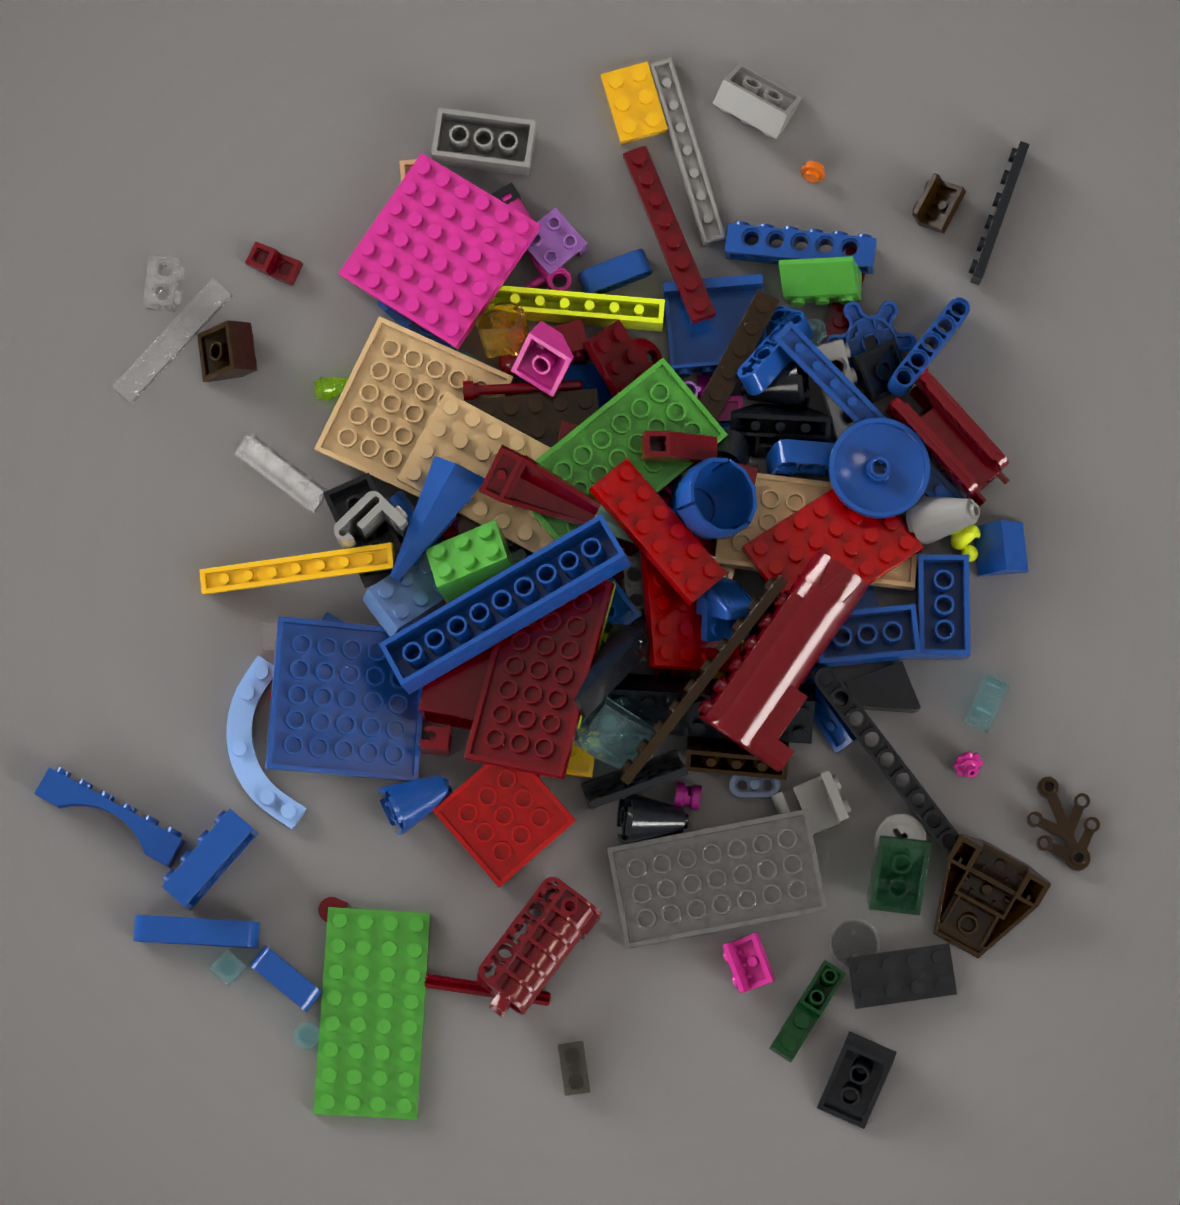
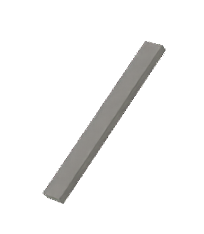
(687, 152)

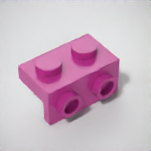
(748, 963)

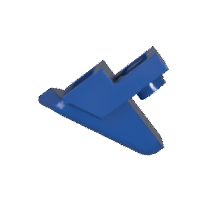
(721, 608)

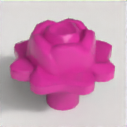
(968, 764)

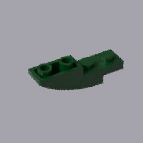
(807, 1011)

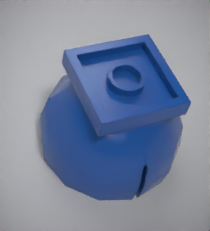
(714, 499)

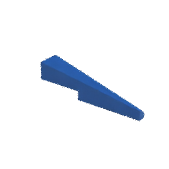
(441, 498)

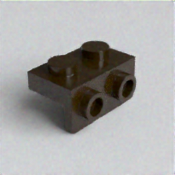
(938, 204)

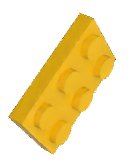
(634, 103)

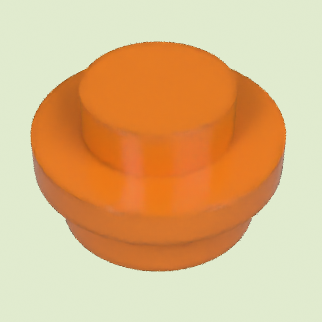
(813, 171)

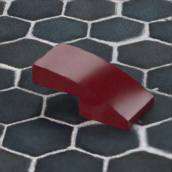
(274, 264)

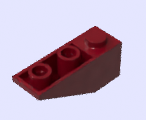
(677, 447)

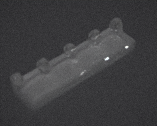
(281, 472)

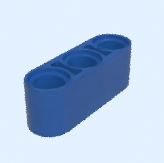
(615, 273)
(285, 978)

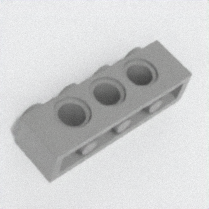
(837, 351)

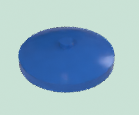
(879, 468)

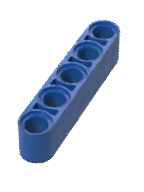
(936, 339)
(196, 931)

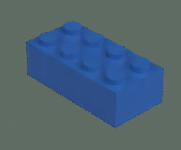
(943, 606)
(875, 637)
(209, 859)

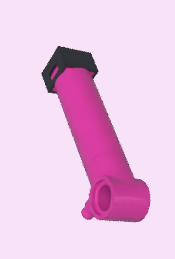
(510, 196)

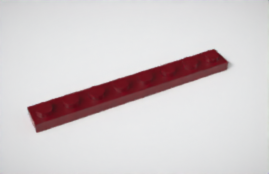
(669, 235)

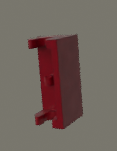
(439, 741)

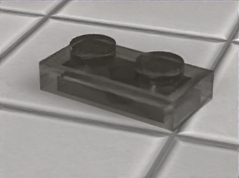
(574, 1068)

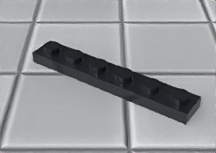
(1001, 203)

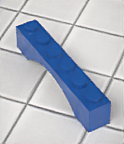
(64, 792)

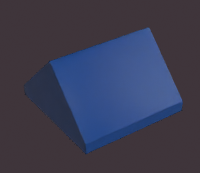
(1001, 549)

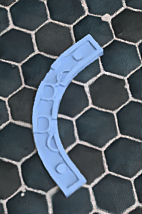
(242, 750)

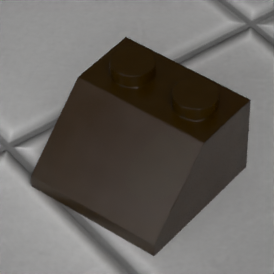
(227, 351)

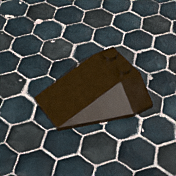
(984, 895)

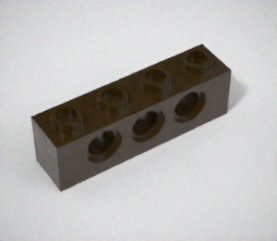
(726, 758)

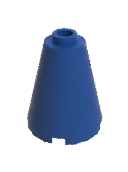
(413, 800)

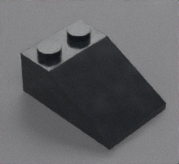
(856, 1080)

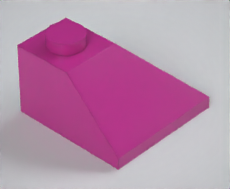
(543, 358)

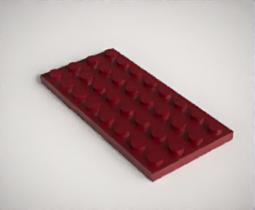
(530, 685)

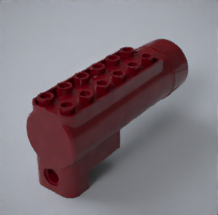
(763, 682)

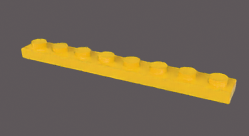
(297, 568)

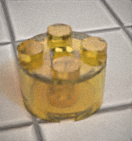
(502, 329)

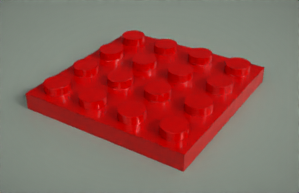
(503, 819)

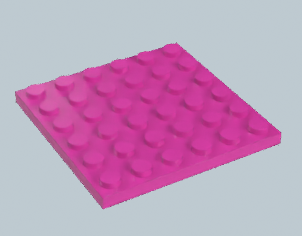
(439, 250)

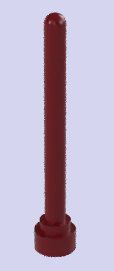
(473, 390)

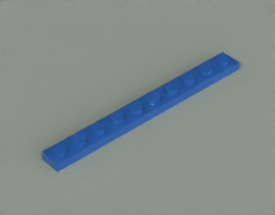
(845, 393)

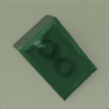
(898, 875)

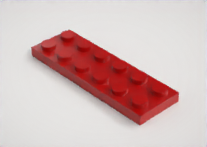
(657, 531)

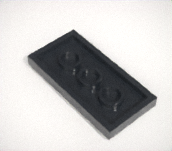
(902, 975)

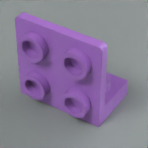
(556, 242)

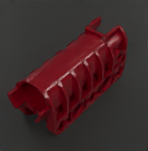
(951, 437)
(539, 949)

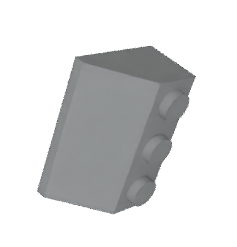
(757, 100)

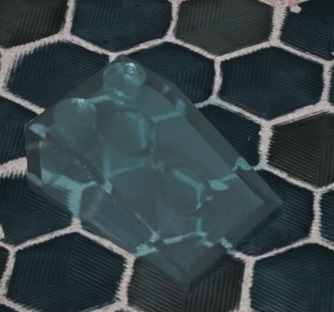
(612, 733)

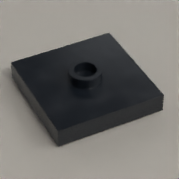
(876, 368)

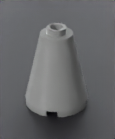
(940, 517)

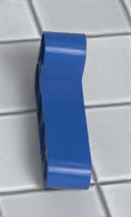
(769, 357)
(798, 456)

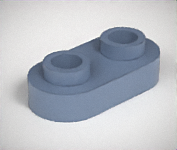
(754, 787)

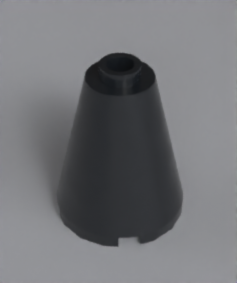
(786, 388)
(649, 818)

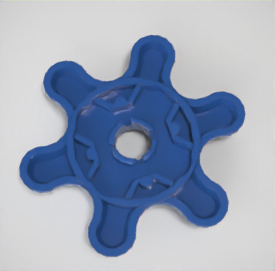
(877, 325)

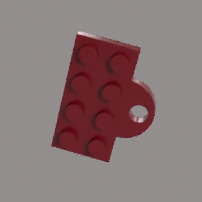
(619, 357)

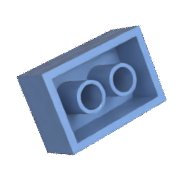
(404, 603)

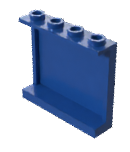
(703, 344)

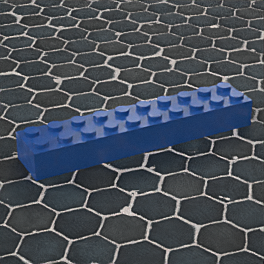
(504, 604)

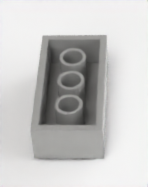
(484, 141)

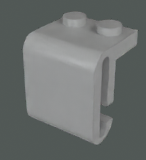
(368, 516)
(820, 798)

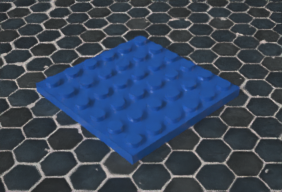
(340, 704)

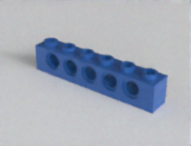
(790, 236)

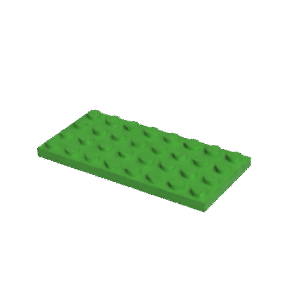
(613, 433)
(372, 1013)

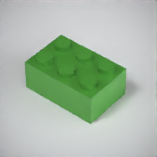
(469, 560)

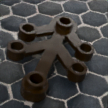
(1064, 827)

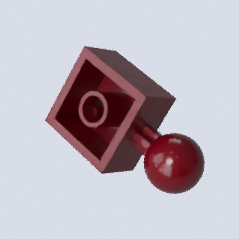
(574, 335)

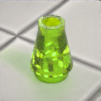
(329, 387)

